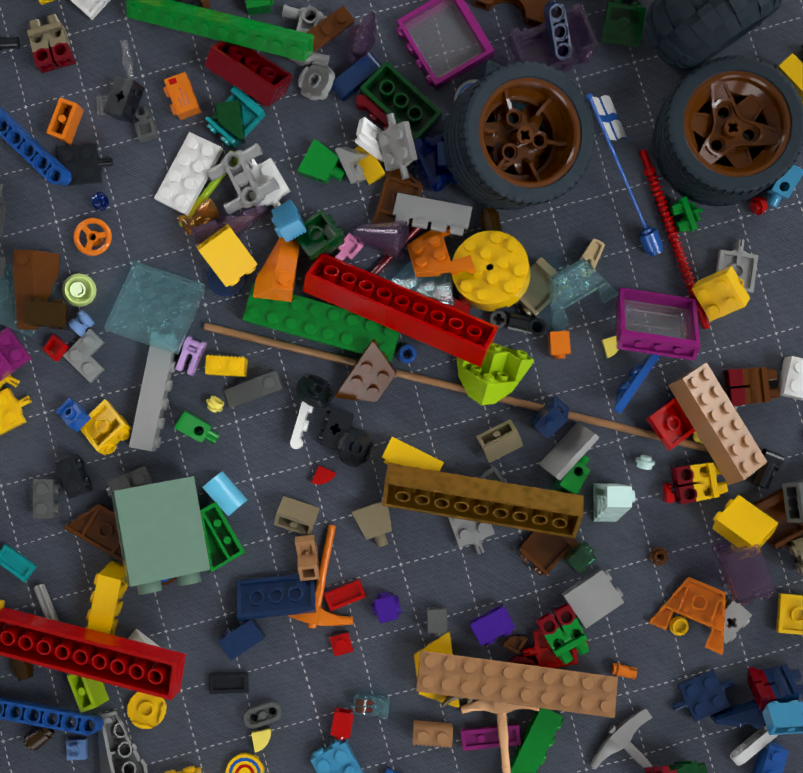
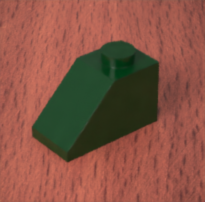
(231, 119)

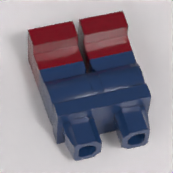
(775, 685)

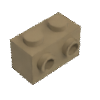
(499, 441)
(296, 516)

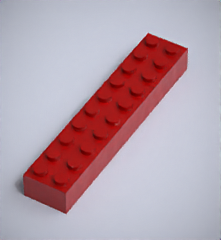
(400, 309)
(91, 654)

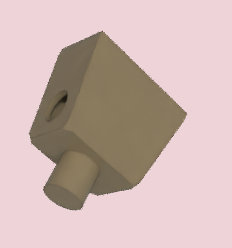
(374, 522)

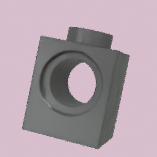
(437, 620)

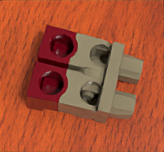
(50, 44)

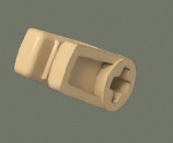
(593, 252)

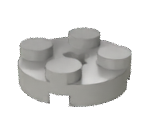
(322, 87)

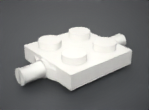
(263, 173)

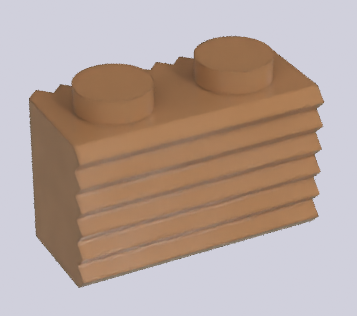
(432, 733)

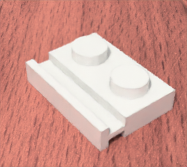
(368, 138)

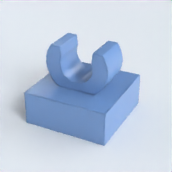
(77, 749)

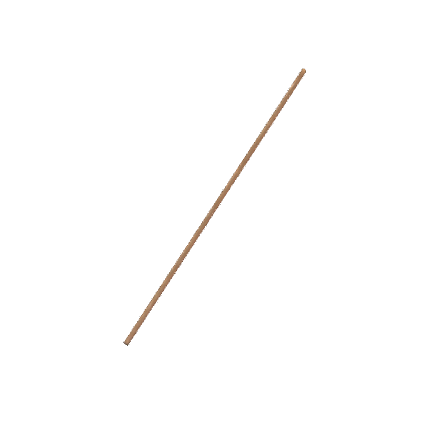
(440, 383)

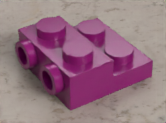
(12, 353)

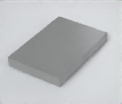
(568, 451)

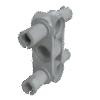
(304, 26)
(243, 179)

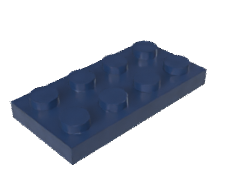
(275, 597)

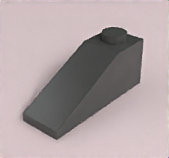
(254, 389)

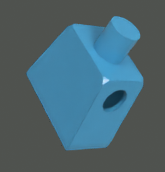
(787, 182)

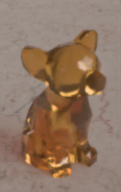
(202, 215)

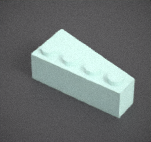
(611, 501)

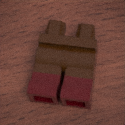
(756, 384)

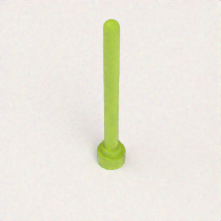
(208, 190)

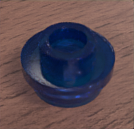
(100, 201)

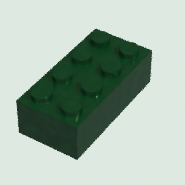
(396, 95)

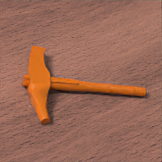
(322, 616)

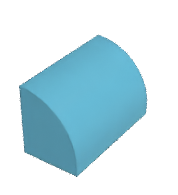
(225, 493)

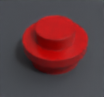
(758, 205)

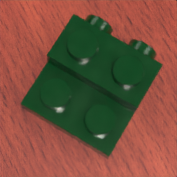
(623, 23)
(320, 235)

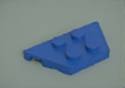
(637, 375)

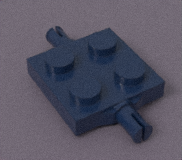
(703, 695)

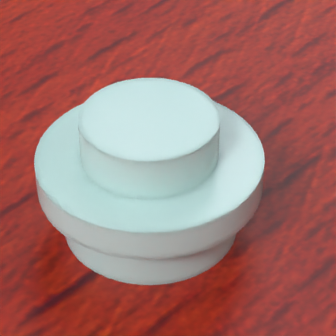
(645, 462)

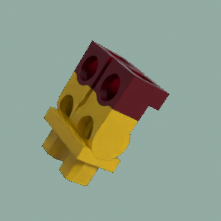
(704, 480)

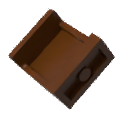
(774, 507)
(545, 550)

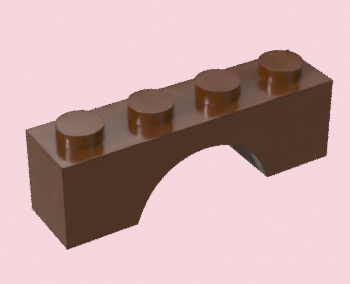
(531, 9)

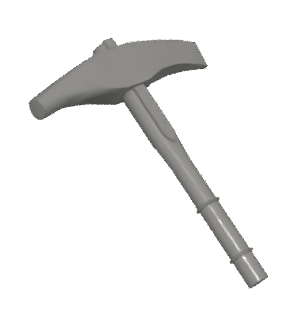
(620, 737)

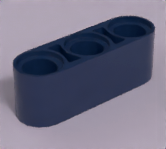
(551, 24)
(355, 76)

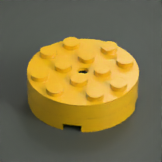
(500, 270)

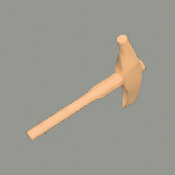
(501, 710)

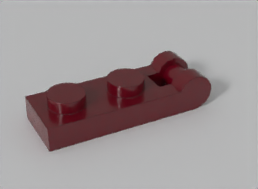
(375, 114)

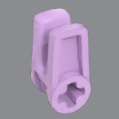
(197, 354)

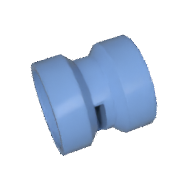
(81, 323)

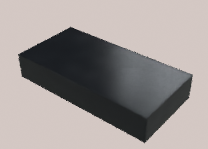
(229, 682)

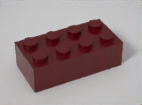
(249, 72)

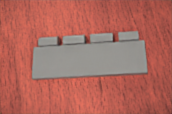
(433, 211)

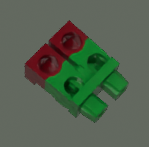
(566, 638)

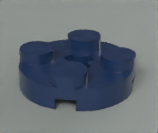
(220, 289)

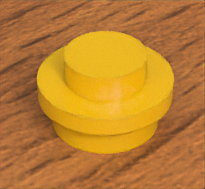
(678, 625)

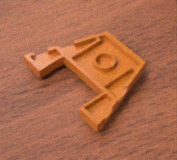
(432, 258)
(700, 604)

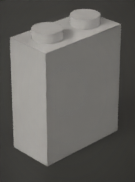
(593, 597)

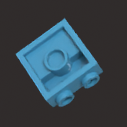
(336, 759)

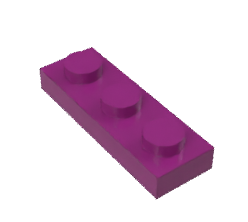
(488, 737)

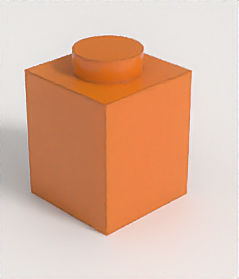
(559, 344)

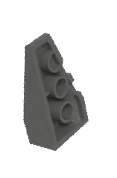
(116, 749)

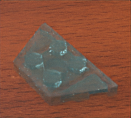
(434, 287)

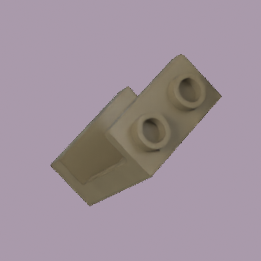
(538, 291)

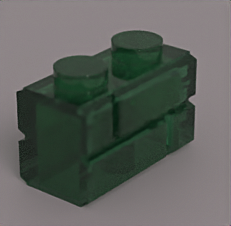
(580, 557)

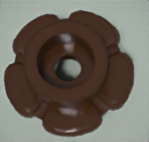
(655, 552)

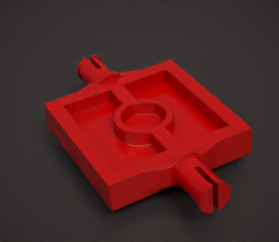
(544, 653)

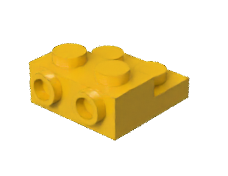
(106, 428)

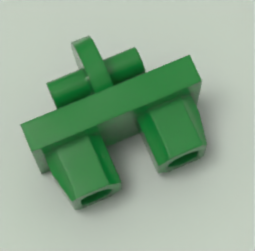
(689, 214)

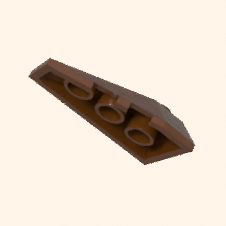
(33, 277)

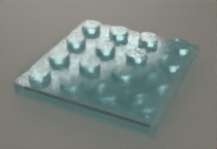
(155, 307)

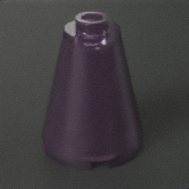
(384, 237)

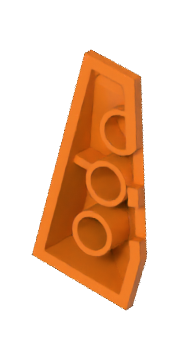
(279, 272)

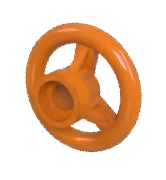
(99, 237)

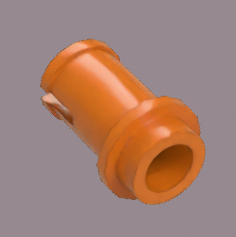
(623, 671)

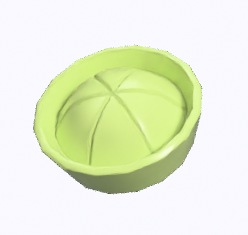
(73, 288)

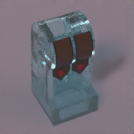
(371, 705)

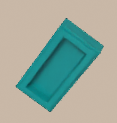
(16, 563)

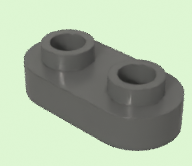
(263, 714)

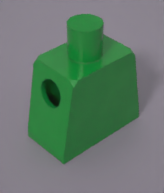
(320, 164)
(188, 423)
(570, 482)

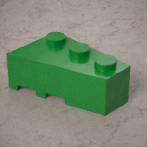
(219, 537)

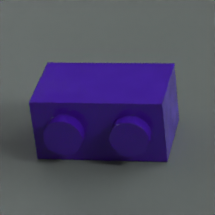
(492, 625)

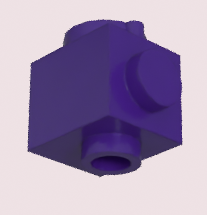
(386, 607)

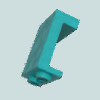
(251, 117)

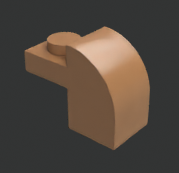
(307, 557)

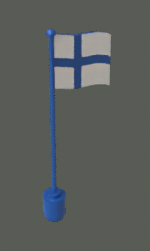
(612, 131)

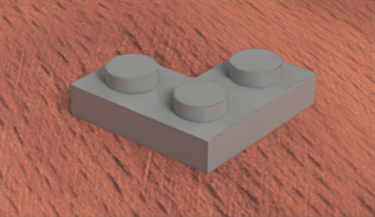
(81, 355)

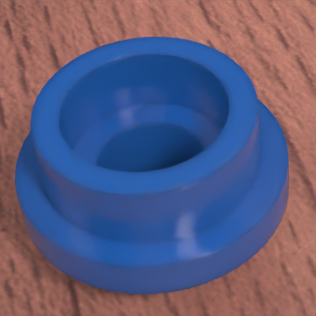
(402, 358)

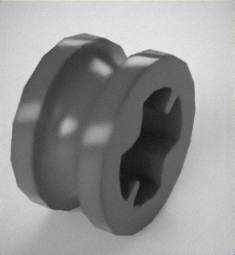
(502, 315)

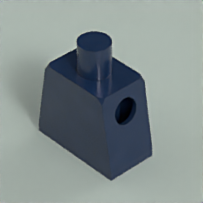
(549, 417)

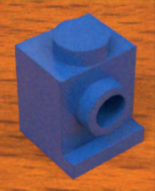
(73, 414)

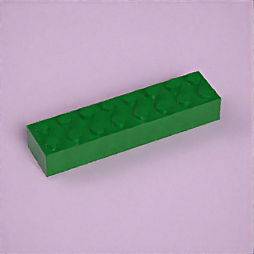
(320, 324)

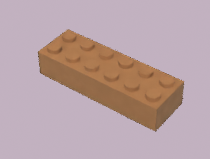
(717, 424)

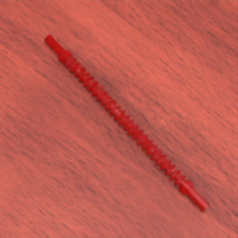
(683, 264)

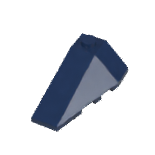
(741, 714)

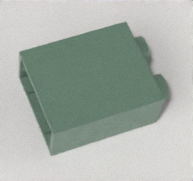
(160, 534)

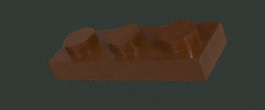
(331, 27)

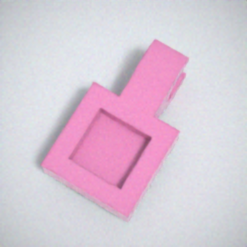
(349, 248)

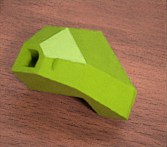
(496, 376)

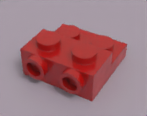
(670, 424)

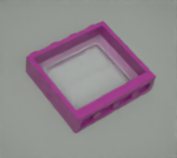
(444, 40)
(657, 324)

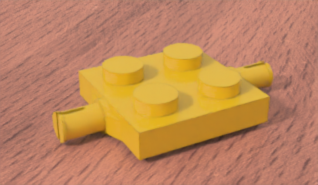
(11, 410)

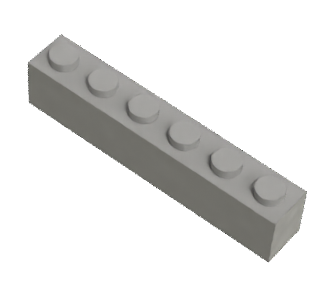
(153, 399)

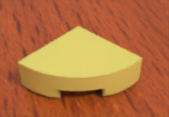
(610, 346)
(261, 738)

